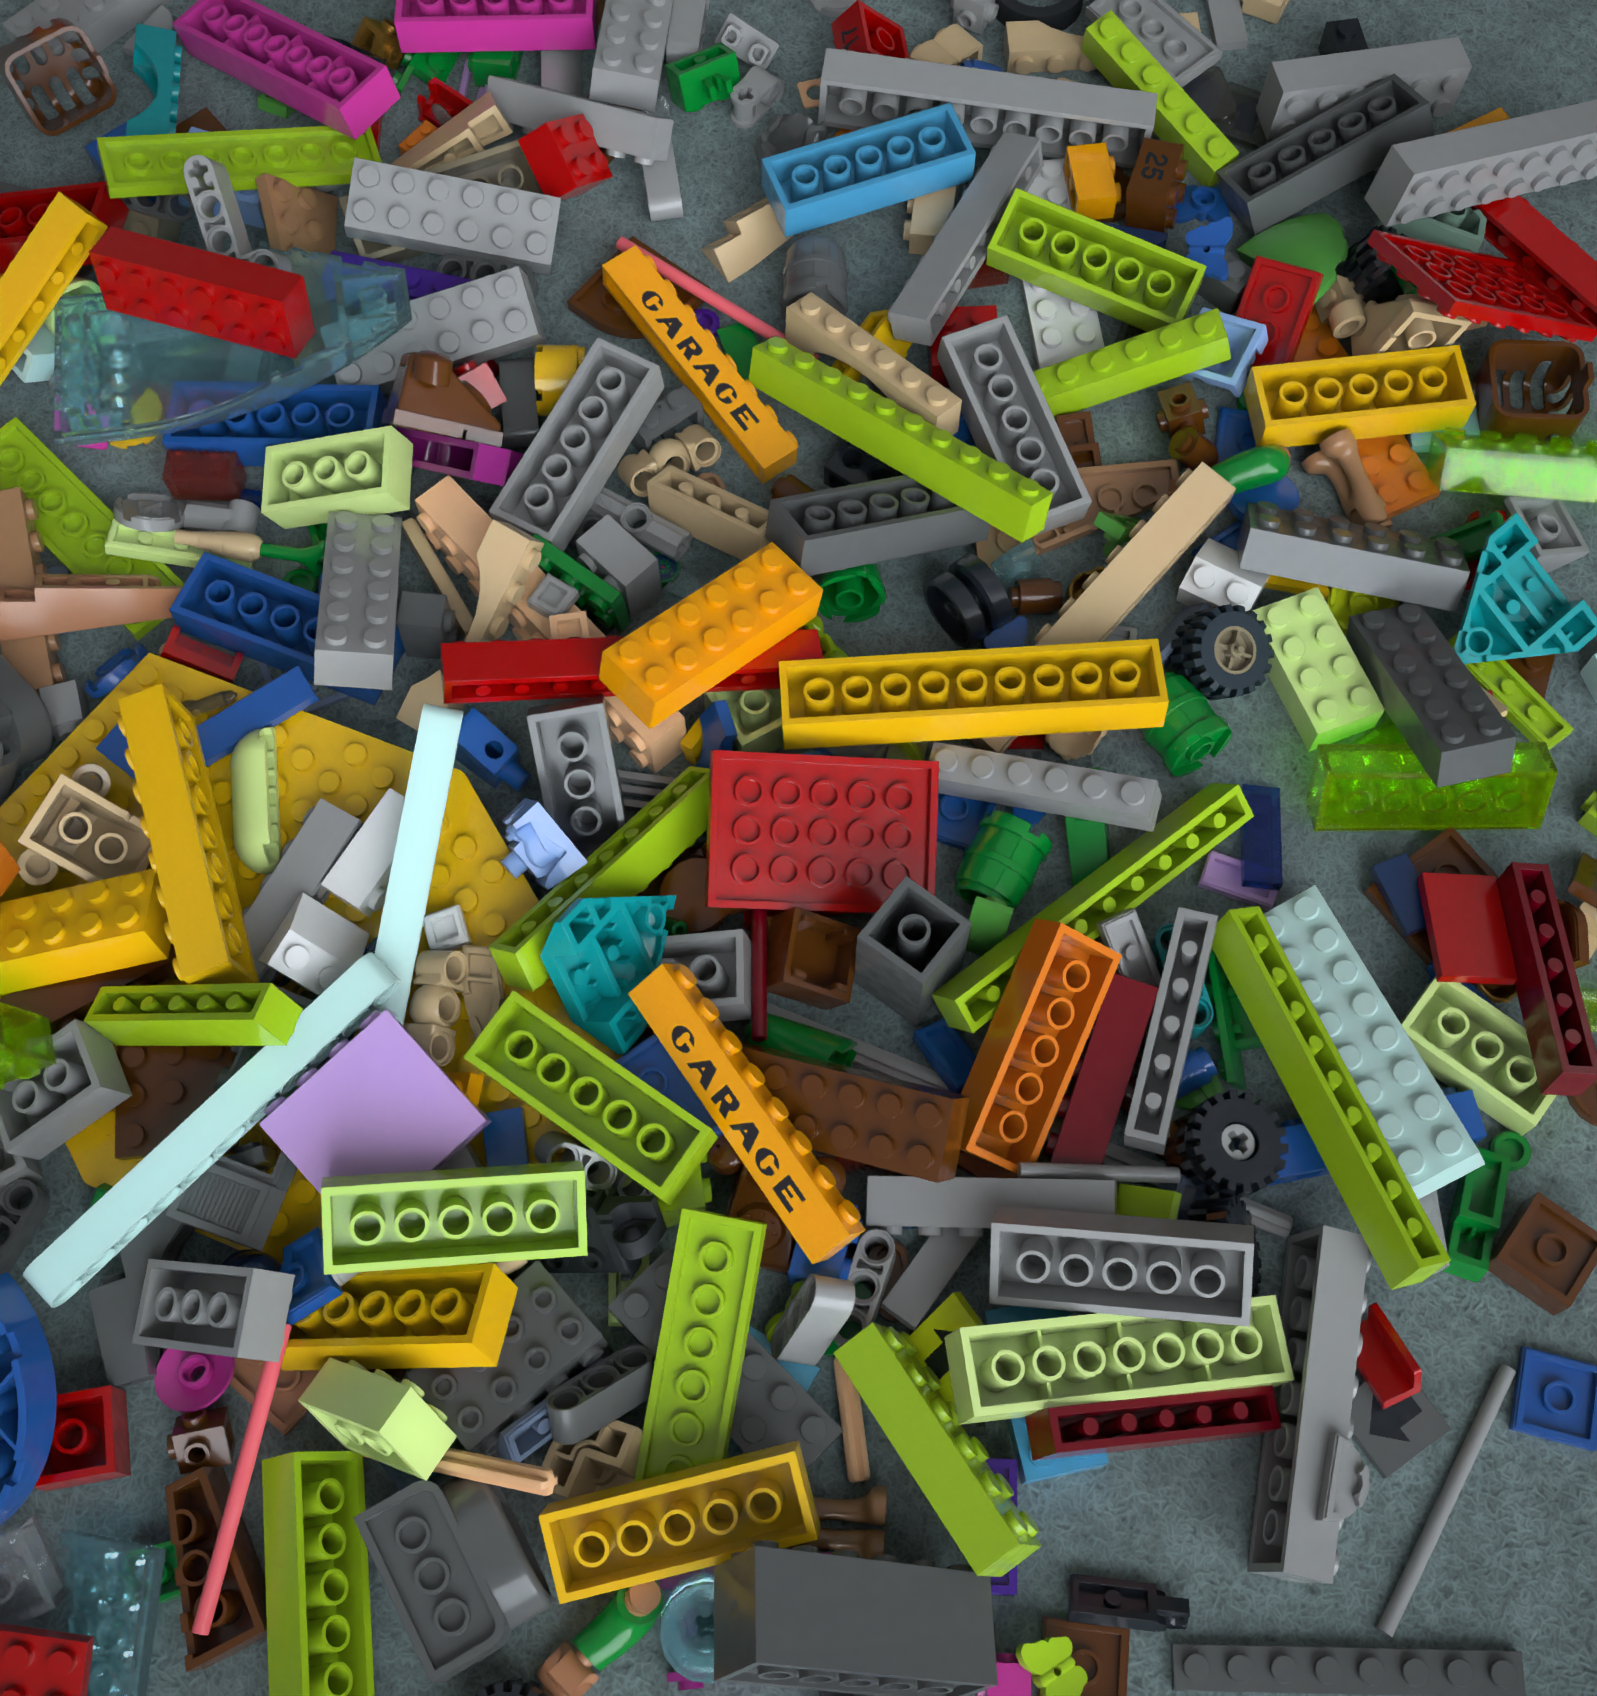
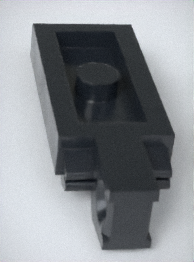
(1124, 1604)

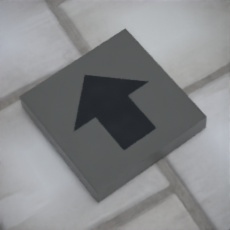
(1396, 1433)

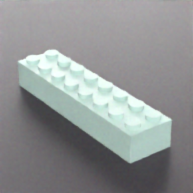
(1374, 1046)

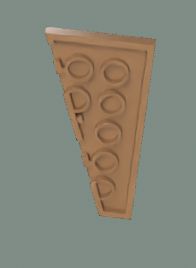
(297, 215)
(1112, 488)

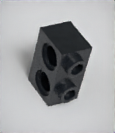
(868, 467)

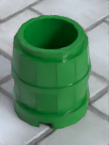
(1188, 730)
(1001, 860)

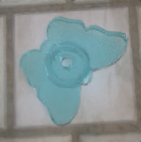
(1017, 563)

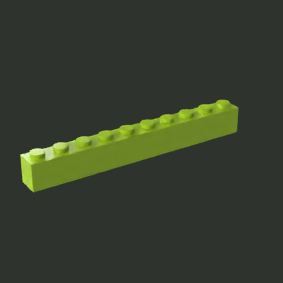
(901, 439)
(1117, 885)
(1328, 1100)

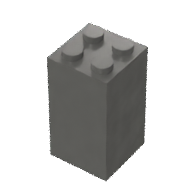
(910, 950)

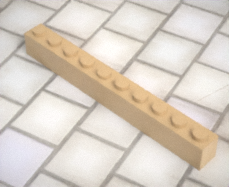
(1134, 568)

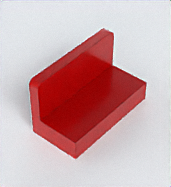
(1386, 1360)

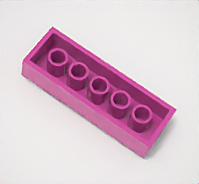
(495, 25)

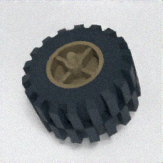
(1223, 651)

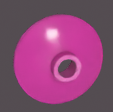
(178, 1383)

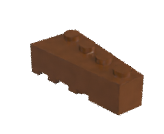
(240, 1617)

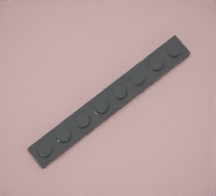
(1346, 1670)

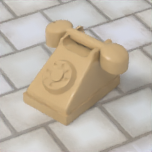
(1394, 325)
(82, 832)

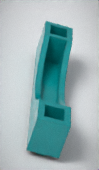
(158, 65)

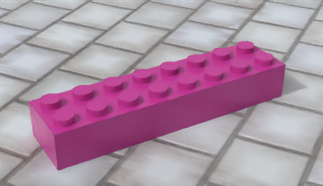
(289, 63)

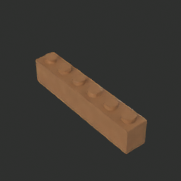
(19, 563)

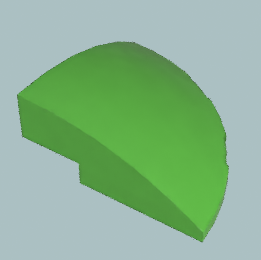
(1303, 241)

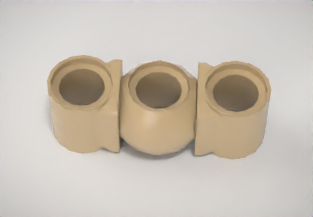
(684, 455)
(435, 1003)

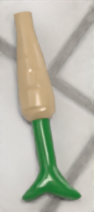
(250, 547)

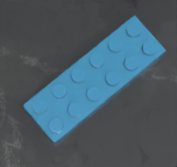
(868, 169)

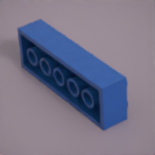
(303, 416)
(257, 618)

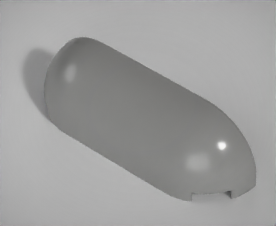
(562, 70)

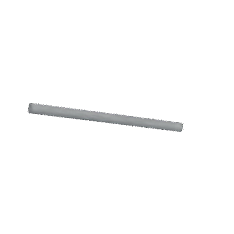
(1445, 1501)

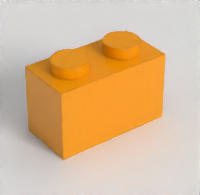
(1090, 180)

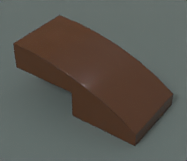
(1079, 438)

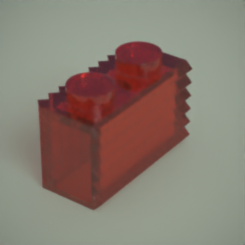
(204, 475)

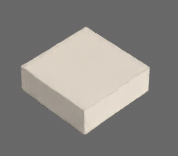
(447, 929)

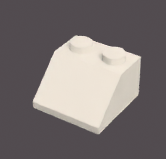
(1219, 580)
(314, 945)

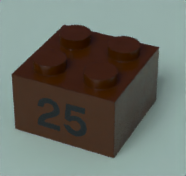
(1156, 186)

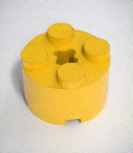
(553, 372)

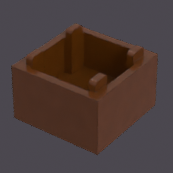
(811, 958)
(1545, 1254)

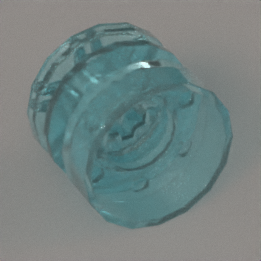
(683, 1645)

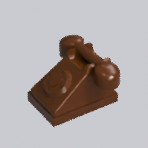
(437, 402)
(750, 1203)

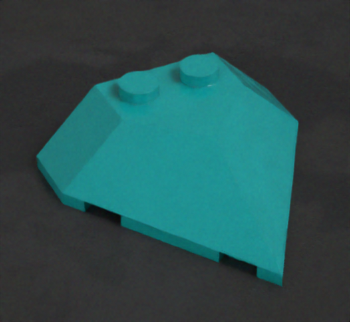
(1516, 604)
(600, 955)

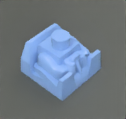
(1245, 341)
(539, 846)

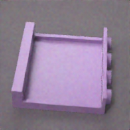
(373, 1109)

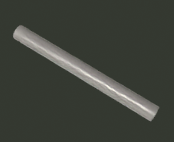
(1120, 1173)

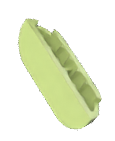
(256, 801)

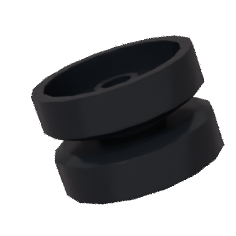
(967, 600)

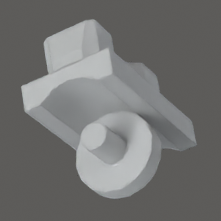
(747, 41)

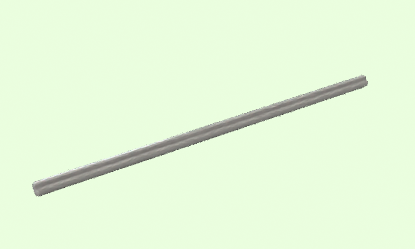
(904, 1069)

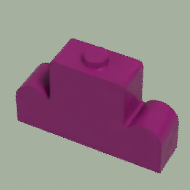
(461, 457)

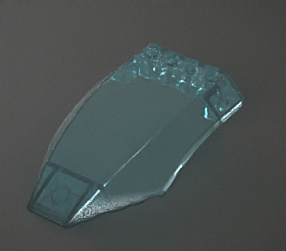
(149, 379)

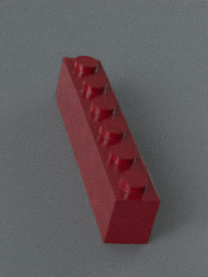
(1547, 982)
(1102, 1074)
(1151, 1422)

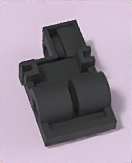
(617, 1235)

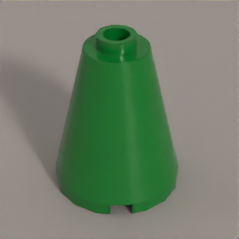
(852, 593)
(806, 1041)

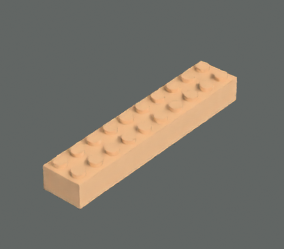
(457, 528)

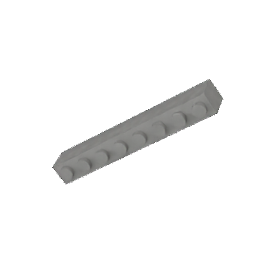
(963, 241)

